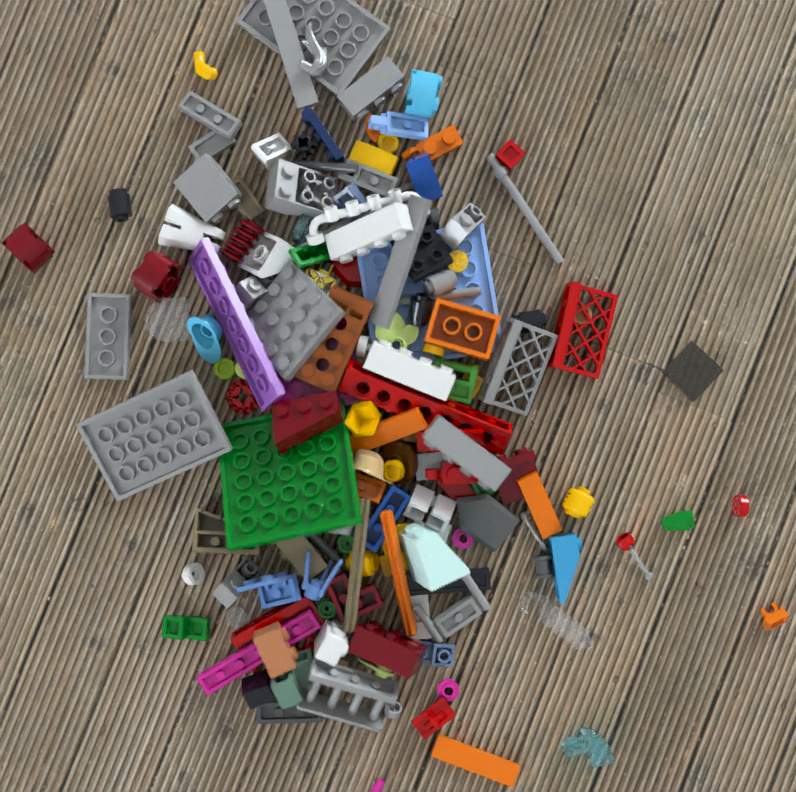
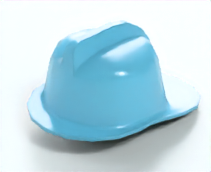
(206, 336)

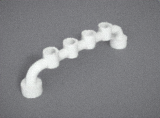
(352, 209)

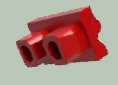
(433, 717)

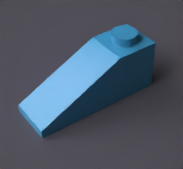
(564, 560)

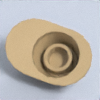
(370, 463)

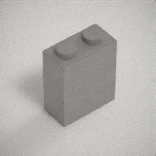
(209, 189)

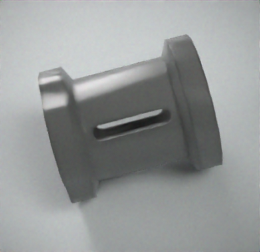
(543, 566)

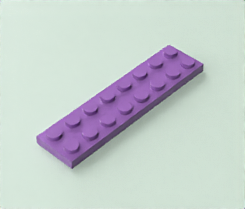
(236, 325)

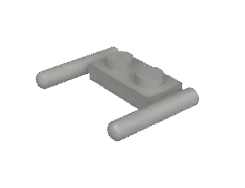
(457, 615)

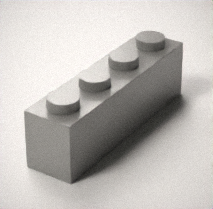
(465, 452)

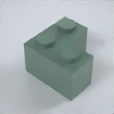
(289, 685)

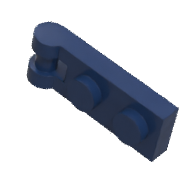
(322, 136)

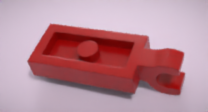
(449, 474)

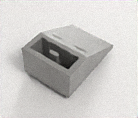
(299, 190)

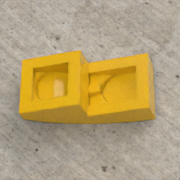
(374, 157)

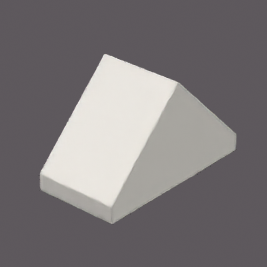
(271, 150)

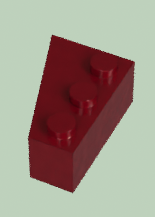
(304, 417)

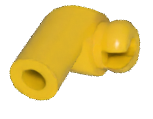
(203, 69)

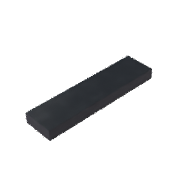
(480, 576)

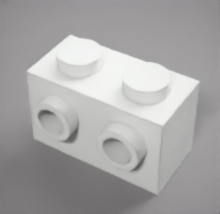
(331, 642)

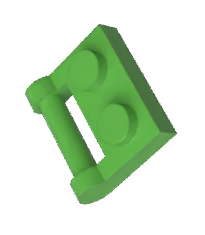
(462, 388)

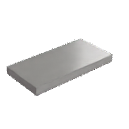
(108, 336)

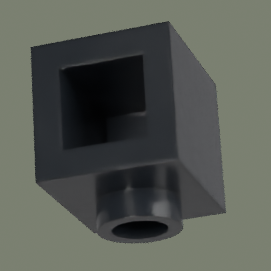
(257, 689)

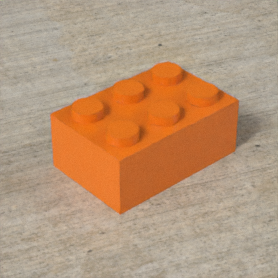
(462, 329)

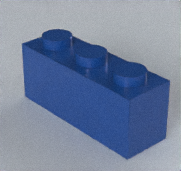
(394, 500)

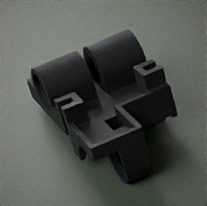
(430, 254)

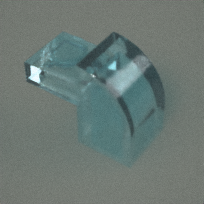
(590, 742)

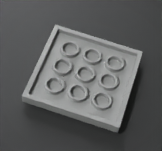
(293, 319)

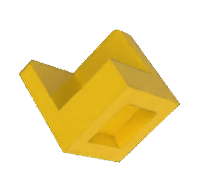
(363, 418)

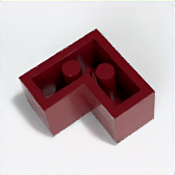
(368, 599)

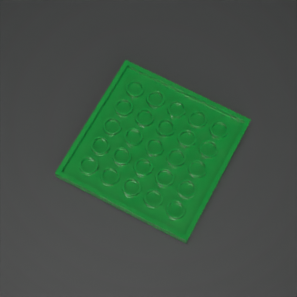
(290, 493)

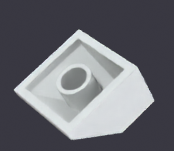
(267, 256)

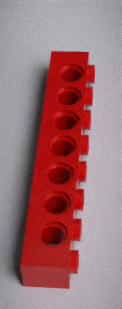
(459, 414)

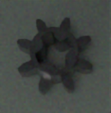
(305, 140)

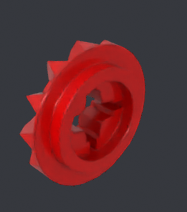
(236, 404)

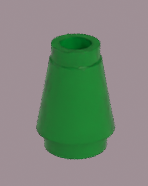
(678, 521)

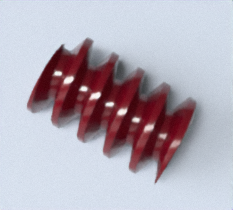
(242, 240)

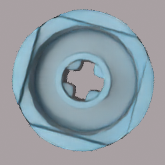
(422, 93)

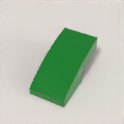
(186, 627)

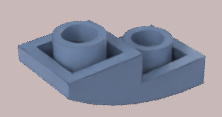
(438, 653)

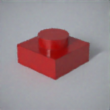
(510, 154)

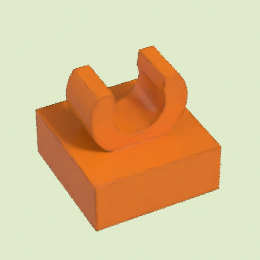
(774, 619)

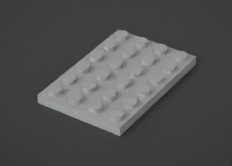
(339, 25)
(154, 435)

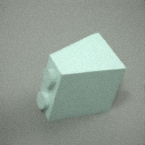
(429, 558)

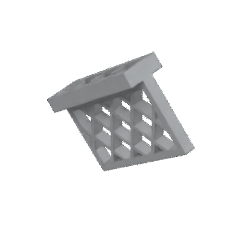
(502, 357)

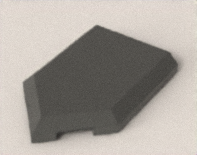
(485, 520)

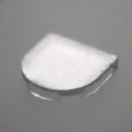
(168, 320)

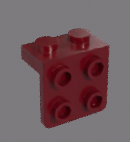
(521, 465)

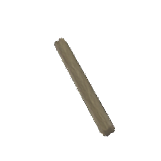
(356, 568)

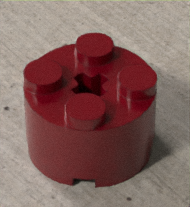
(27, 248)
(157, 276)

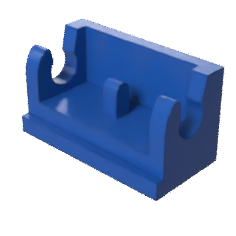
(424, 177)

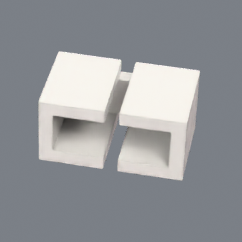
(440, 512)

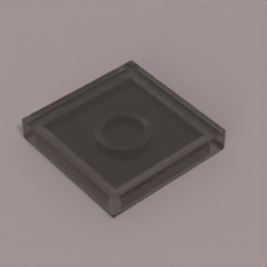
(692, 371)

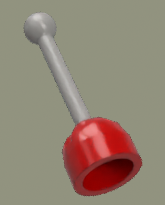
(626, 543)

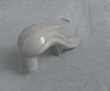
(319, 55)

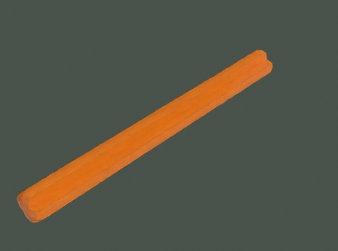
(398, 572)

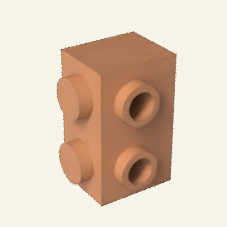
(275, 649)

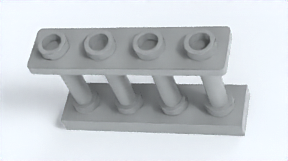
(352, 681)

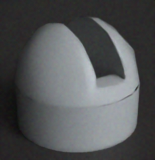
(397, 708)

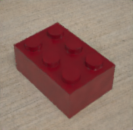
(387, 648)

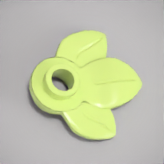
(398, 332)
(380, 671)

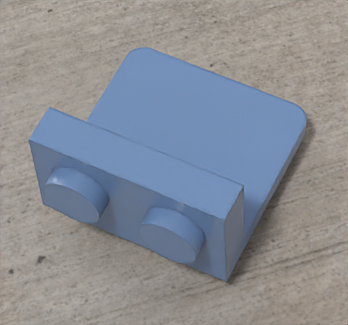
(274, 589)

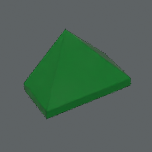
(309, 255)

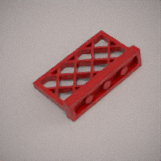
(566, 321)
(280, 613)

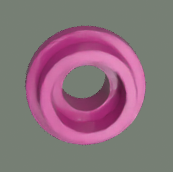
(461, 545)
(448, 683)

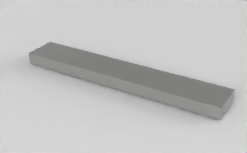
(291, 53)
(399, 264)

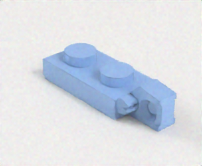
(400, 125)

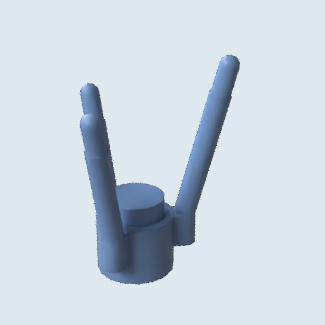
(316, 588)

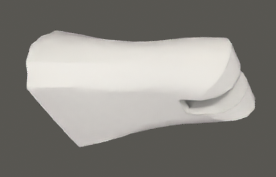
(186, 230)

